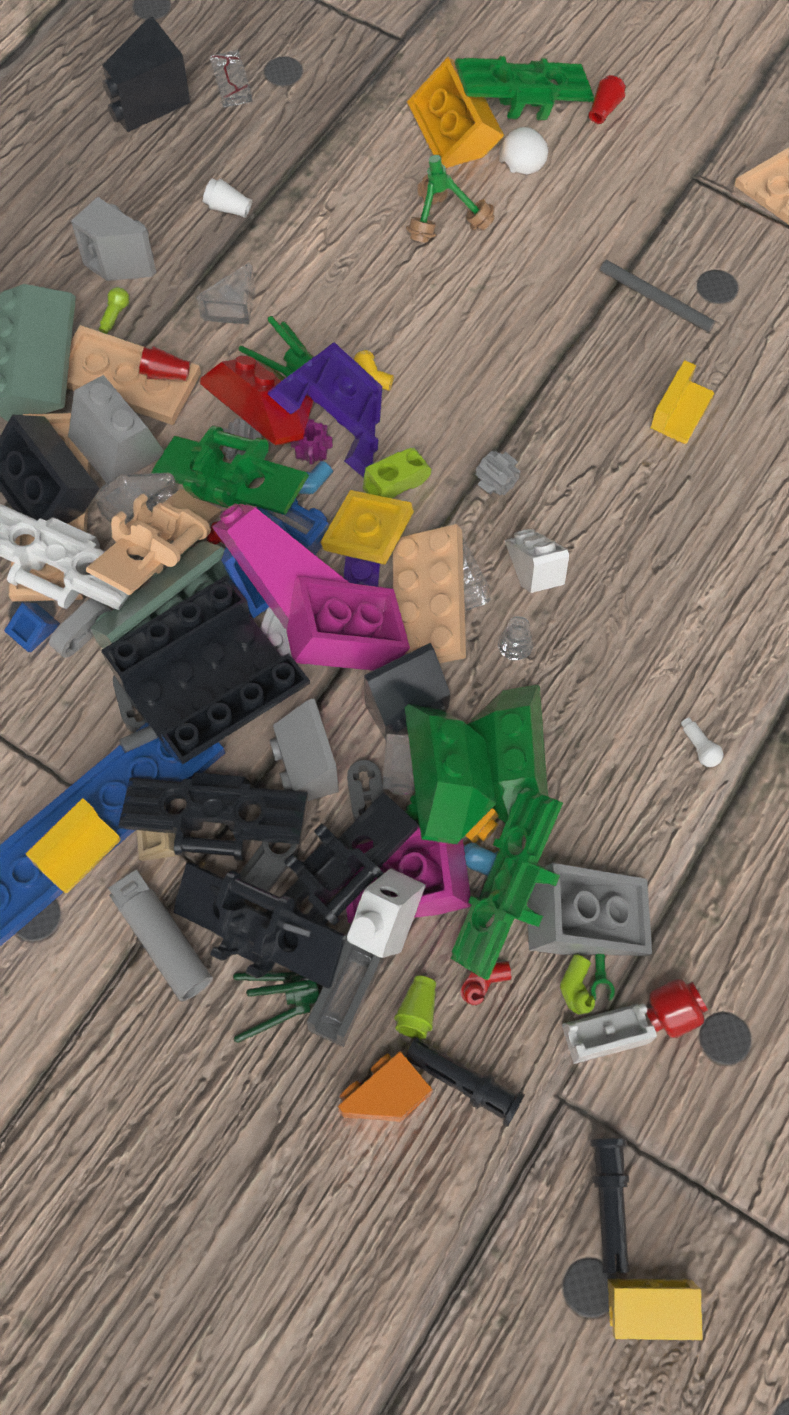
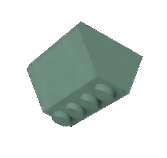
(34, 349)
(194, 572)

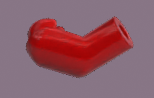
(475, 987)

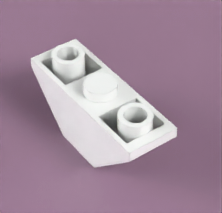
(537, 560)

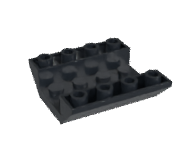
(202, 670)

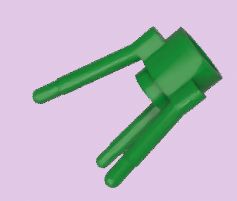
(294, 357)

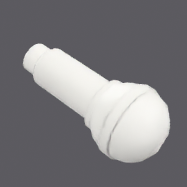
(708, 752)

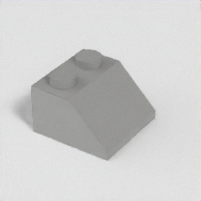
(305, 752)

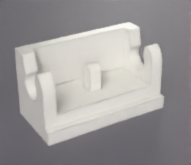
(608, 1033)

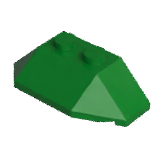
(514, 744)
(448, 773)

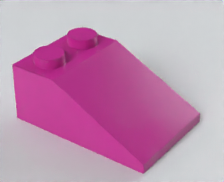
(433, 863)

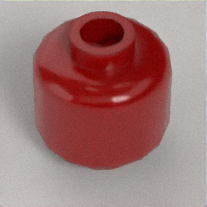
(676, 1008)

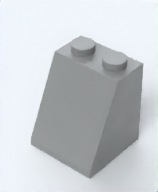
(110, 431)

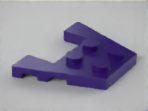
(344, 392)

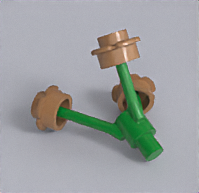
(434, 190)

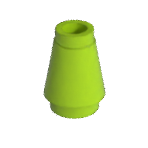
(417, 1009)

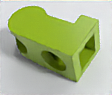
(396, 474)

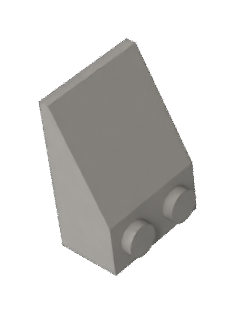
(591, 914)

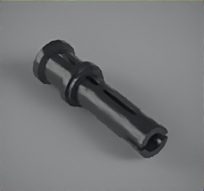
(481, 1089)
(611, 1180)

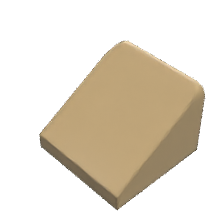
(155, 845)

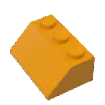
(451, 122)

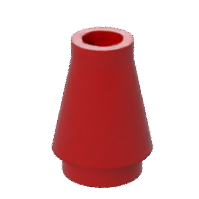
(607, 97)
(162, 365)

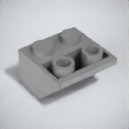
(113, 242)

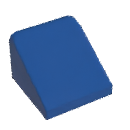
(31, 626)

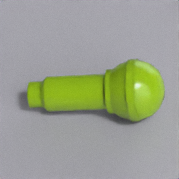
(117, 300)

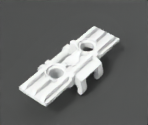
(60, 547)

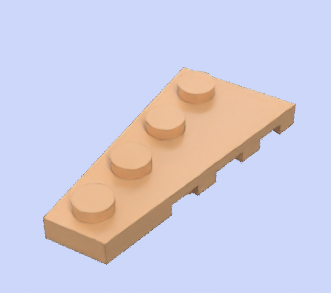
(769, 184)

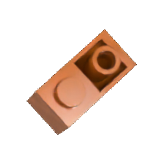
(388, 1094)

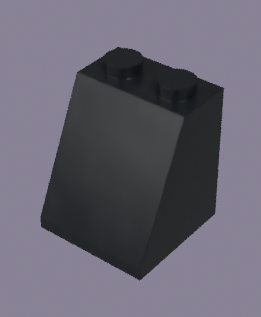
(145, 77)

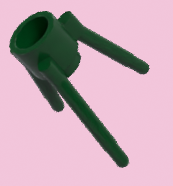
(297, 991)

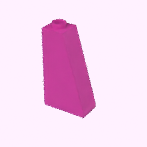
(269, 556)

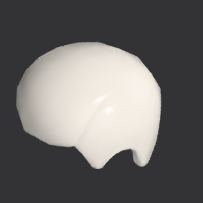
(524, 151)

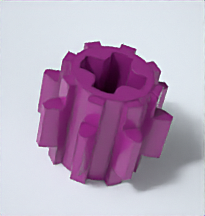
(314, 444)

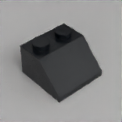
(407, 680)

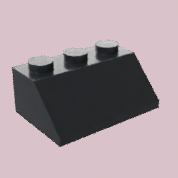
(41, 472)

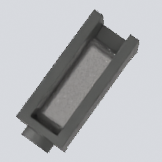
(340, 1005)

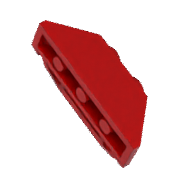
(244, 389)

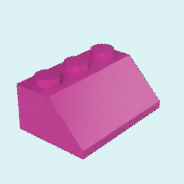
(345, 625)

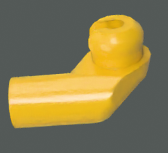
(366, 360)

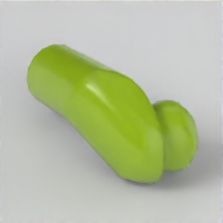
(573, 988)

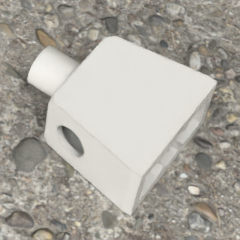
(385, 920)

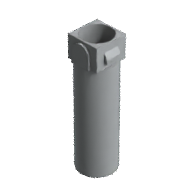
(160, 936)

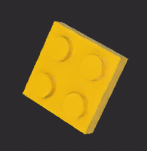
(367, 527)

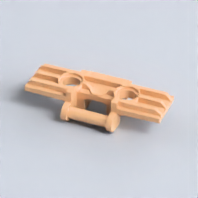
(149, 536)

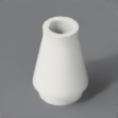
(225, 198)

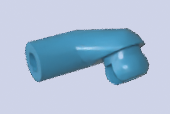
(316, 478)
(479, 858)

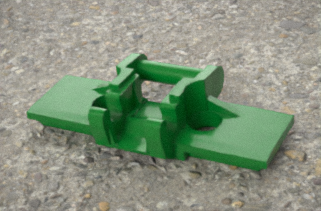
(524, 83)
(229, 482)
(508, 883)

